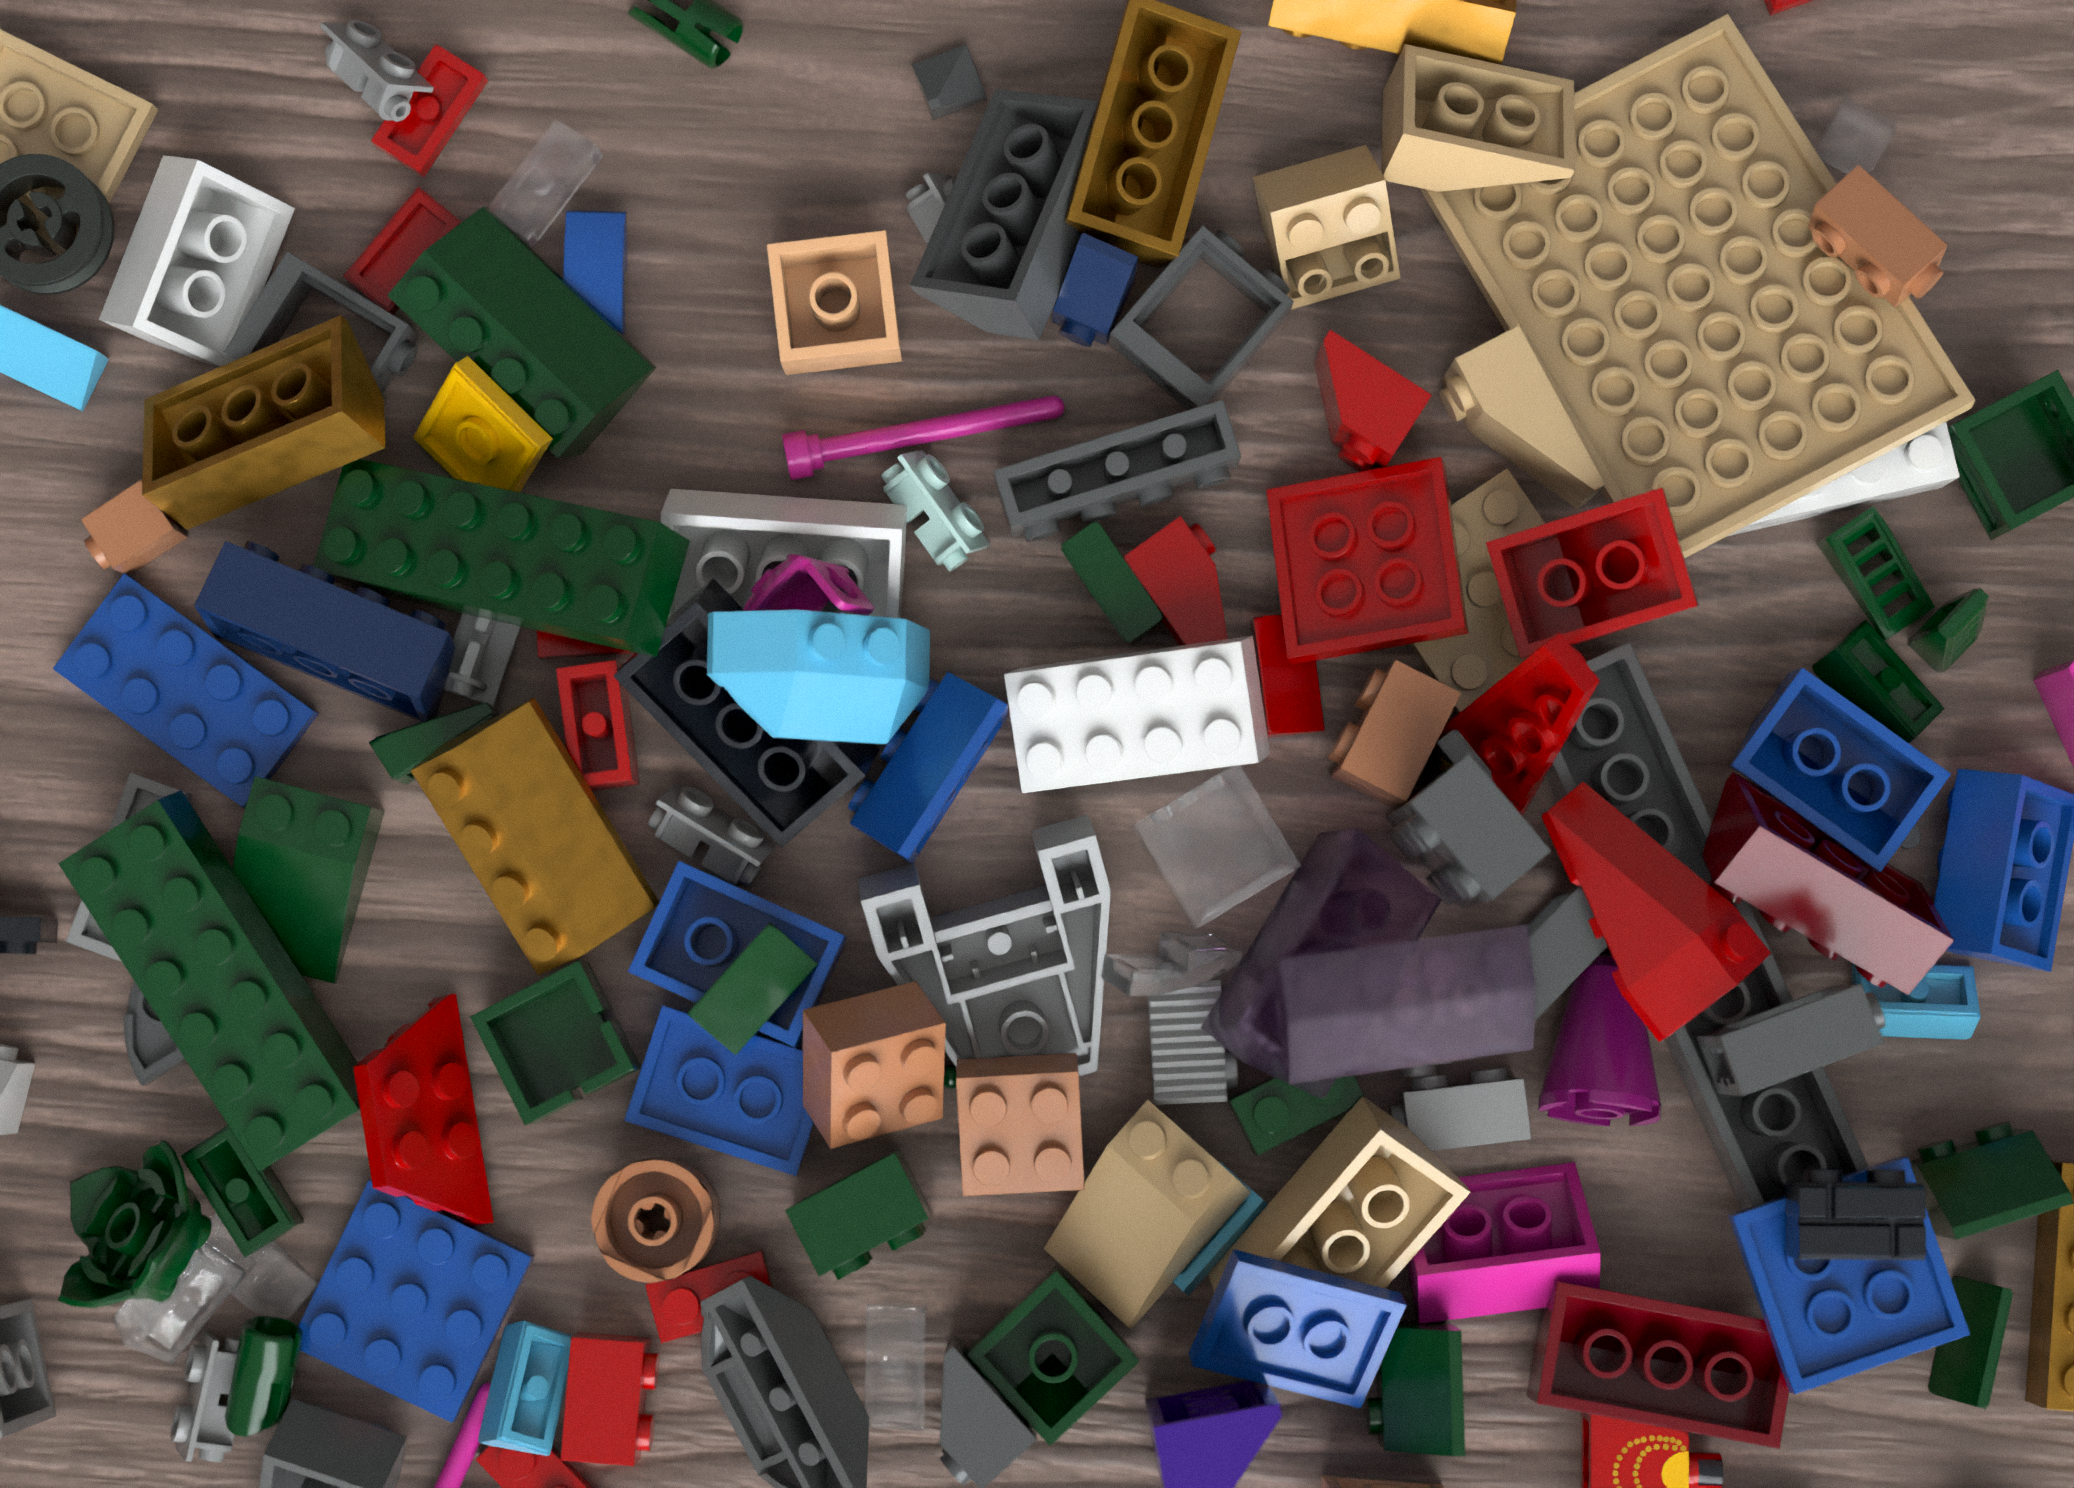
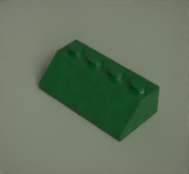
(525, 327)

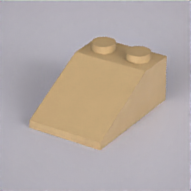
(1474, 123)
(1516, 412)
(1143, 1214)

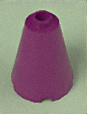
(1600, 1057)

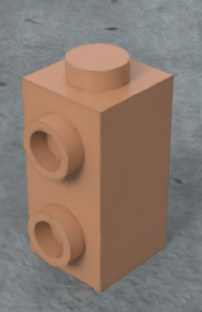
(1877, 238)

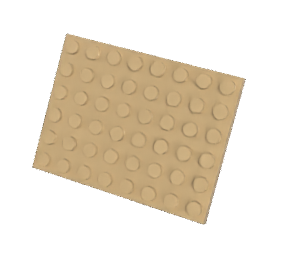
(1690, 301)

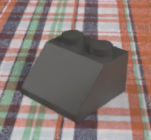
(978, 1424)
(330, 1451)

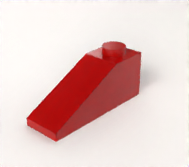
(1182, 581)

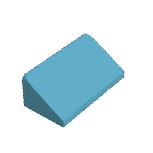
(48, 360)
(1937, 1008)
(526, 1389)

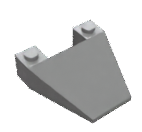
(1009, 970)

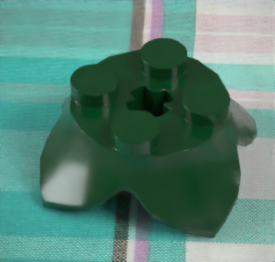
(136, 1231)

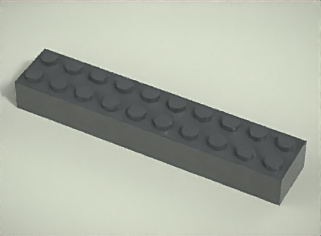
(1635, 765)

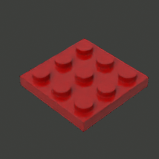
(1366, 561)

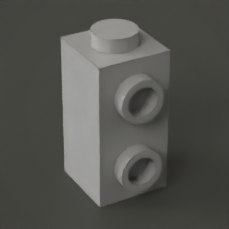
(1465, 1114)

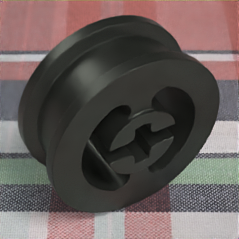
(81, 205)

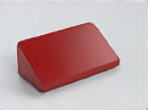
(1287, 690)

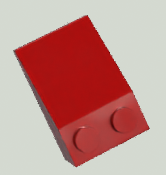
(1592, 572)

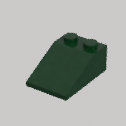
(306, 869)

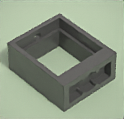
(286, 294)
(1161, 365)
(1561, 945)
(1792, 1039)

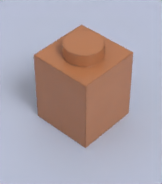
(130, 531)

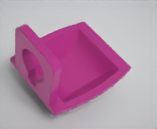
(808, 586)

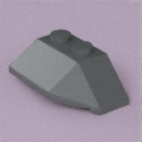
(783, 1388)

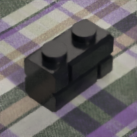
(1855, 1218)

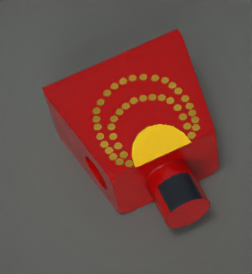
(1642, 1456)

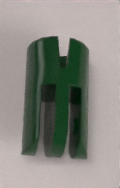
(695, 28)
(262, 1374)

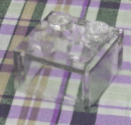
(1216, 846)

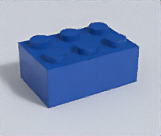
(708, 924)

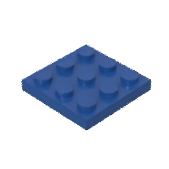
(412, 1301)
(1842, 1313)

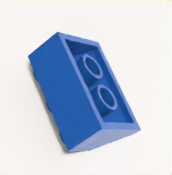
(927, 766)
(1838, 768)
(2005, 867)

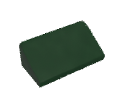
(1112, 583)
(1878, 682)
(752, 988)
(246, 1201)
(1968, 1366)

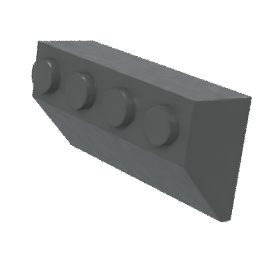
(1003, 227)

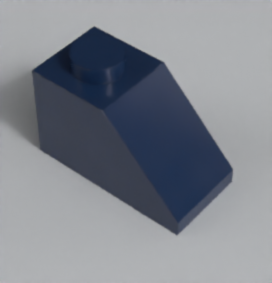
(1094, 291)

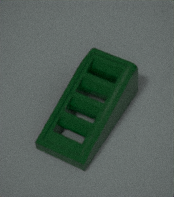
(1895, 561)
(1950, 630)
(409, 746)

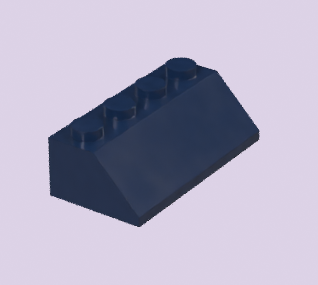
(327, 630)

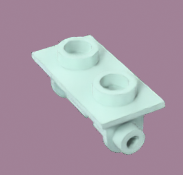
(951, 524)

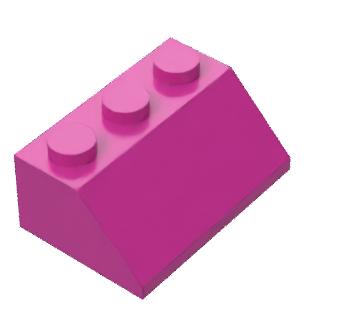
(1507, 1246)

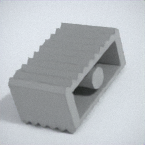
(1185, 1058)

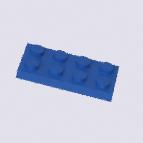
(185, 690)

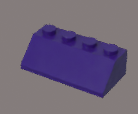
(1210, 1433)

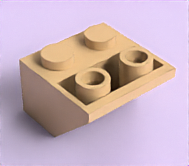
(1328, 225)

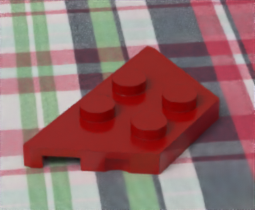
(424, 1117)

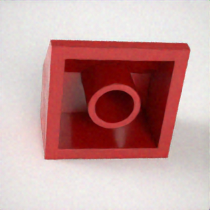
(1365, 403)

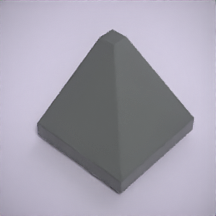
(949, 82)

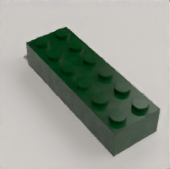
(503, 555)
(217, 978)

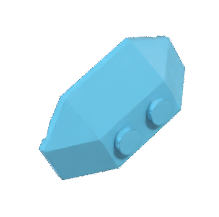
(820, 671)

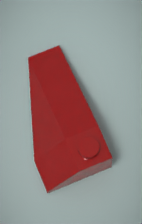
(1664, 925)

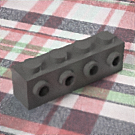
(1118, 469)

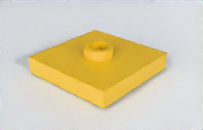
(481, 431)

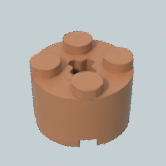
(623, 1230)

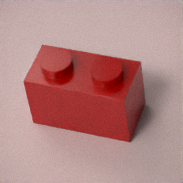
(598, 725)
(608, 1399)

